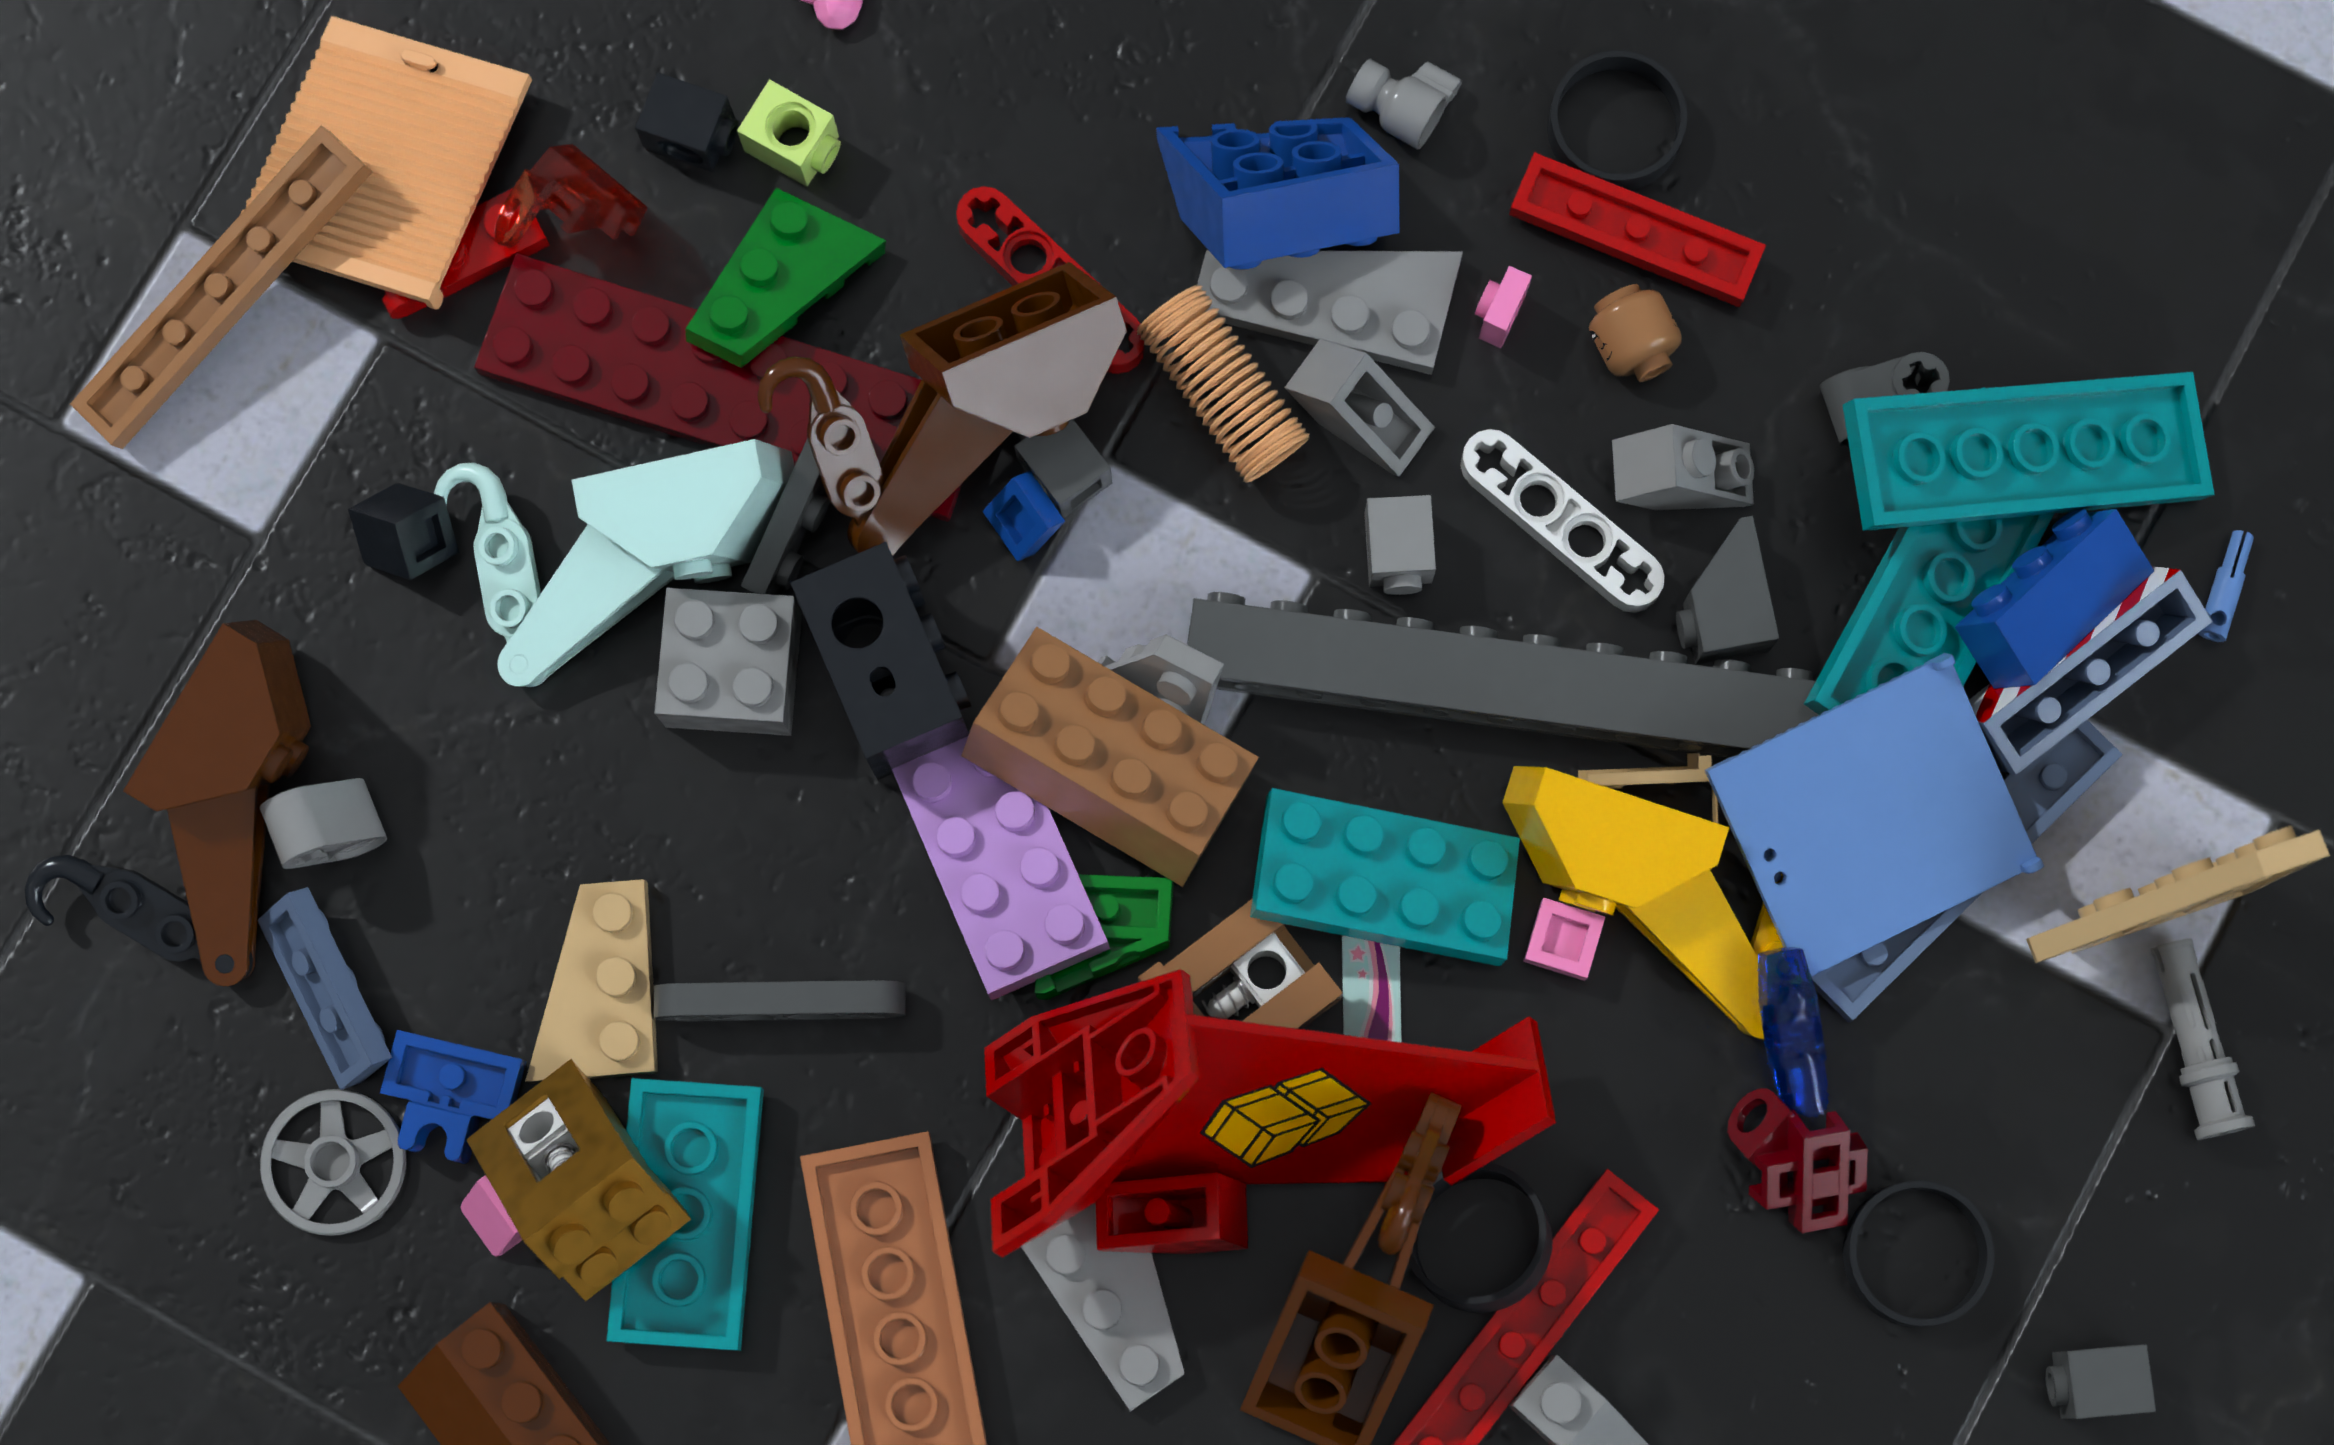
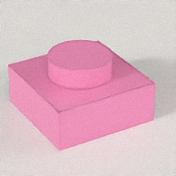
(1501, 305)
(1564, 939)

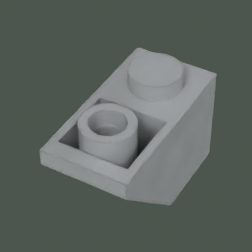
(1682, 470)

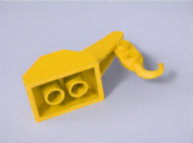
(1650, 867)

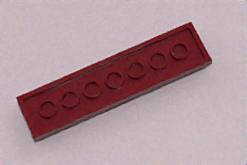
(632, 361)

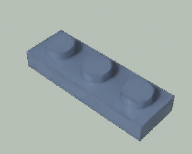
(324, 988)

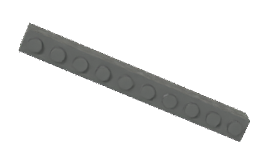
(1496, 680)

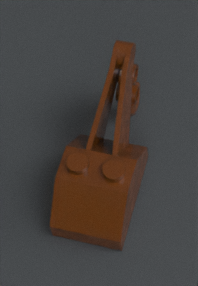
(986, 370)
(1345, 1333)

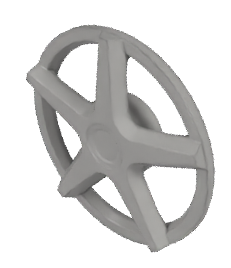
(333, 1162)

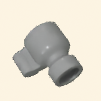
(1405, 106)

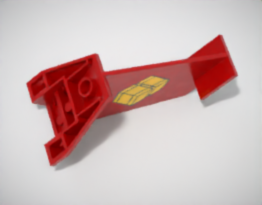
(1154, 1092)

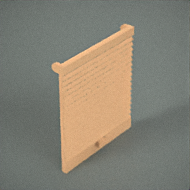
(422, 137)

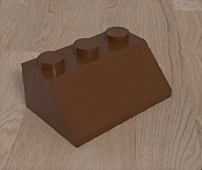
(495, 1388)

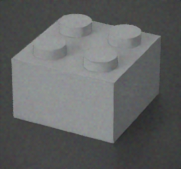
(728, 661)

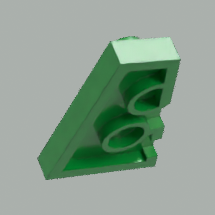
(776, 274)

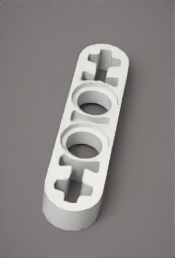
(1569, 512)

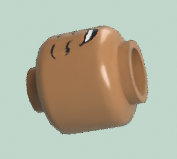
(1635, 332)

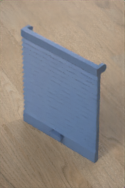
(1873, 815)

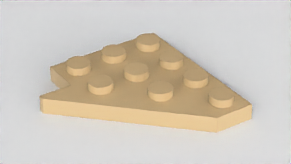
(2183, 892)

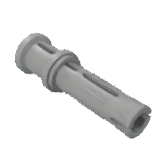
(2206, 1068)

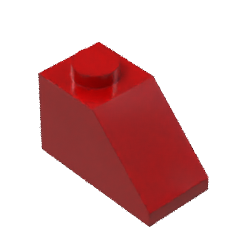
(1173, 1215)

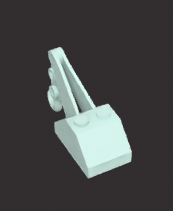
(643, 530)

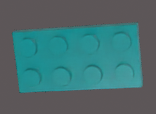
(1385, 877)
(706, 1153)

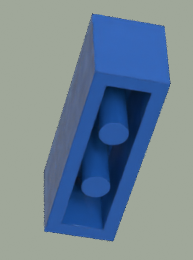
(2053, 597)

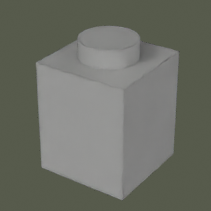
(1400, 543)

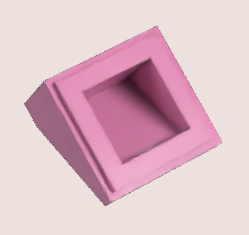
(490, 1218)

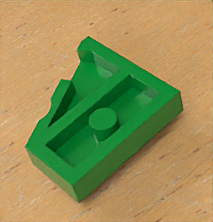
(1134, 919)

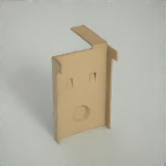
(1669, 775)

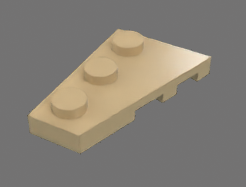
(602, 988)

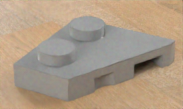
(1171, 673)

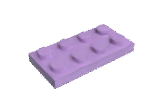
(1000, 870)

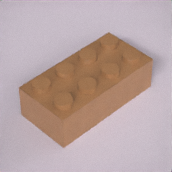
(1108, 756)

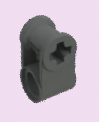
(1882, 380)

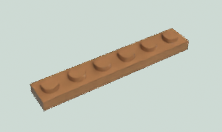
(221, 288)

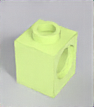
(775, 113)

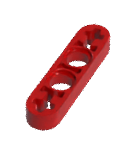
(1007, 216)

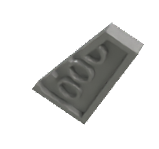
(1363, 300)

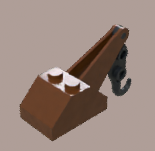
(211, 770)

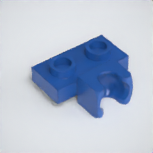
(448, 1089)

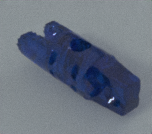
(1793, 1030)

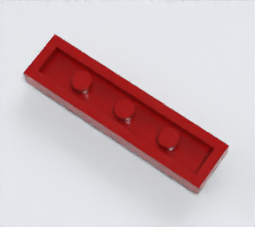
(1637, 229)

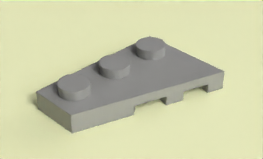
(1112, 1305)

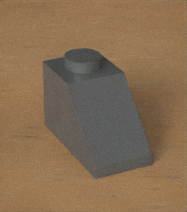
(1730, 603)

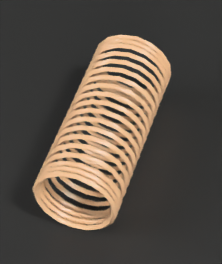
(1187, 314)

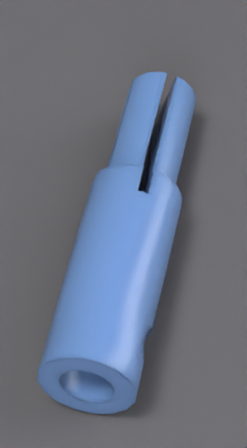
(2227, 589)

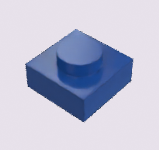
(1023, 516)

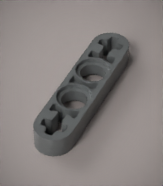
(780, 1000)

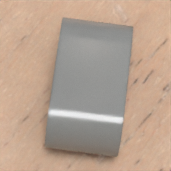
(323, 823)

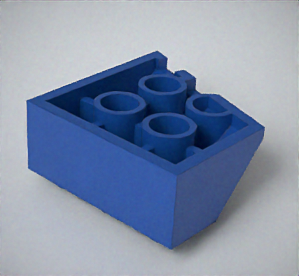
(1282, 189)

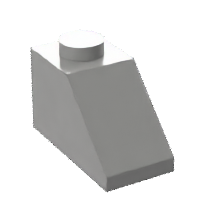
(1360, 405)
(1569, 1410)

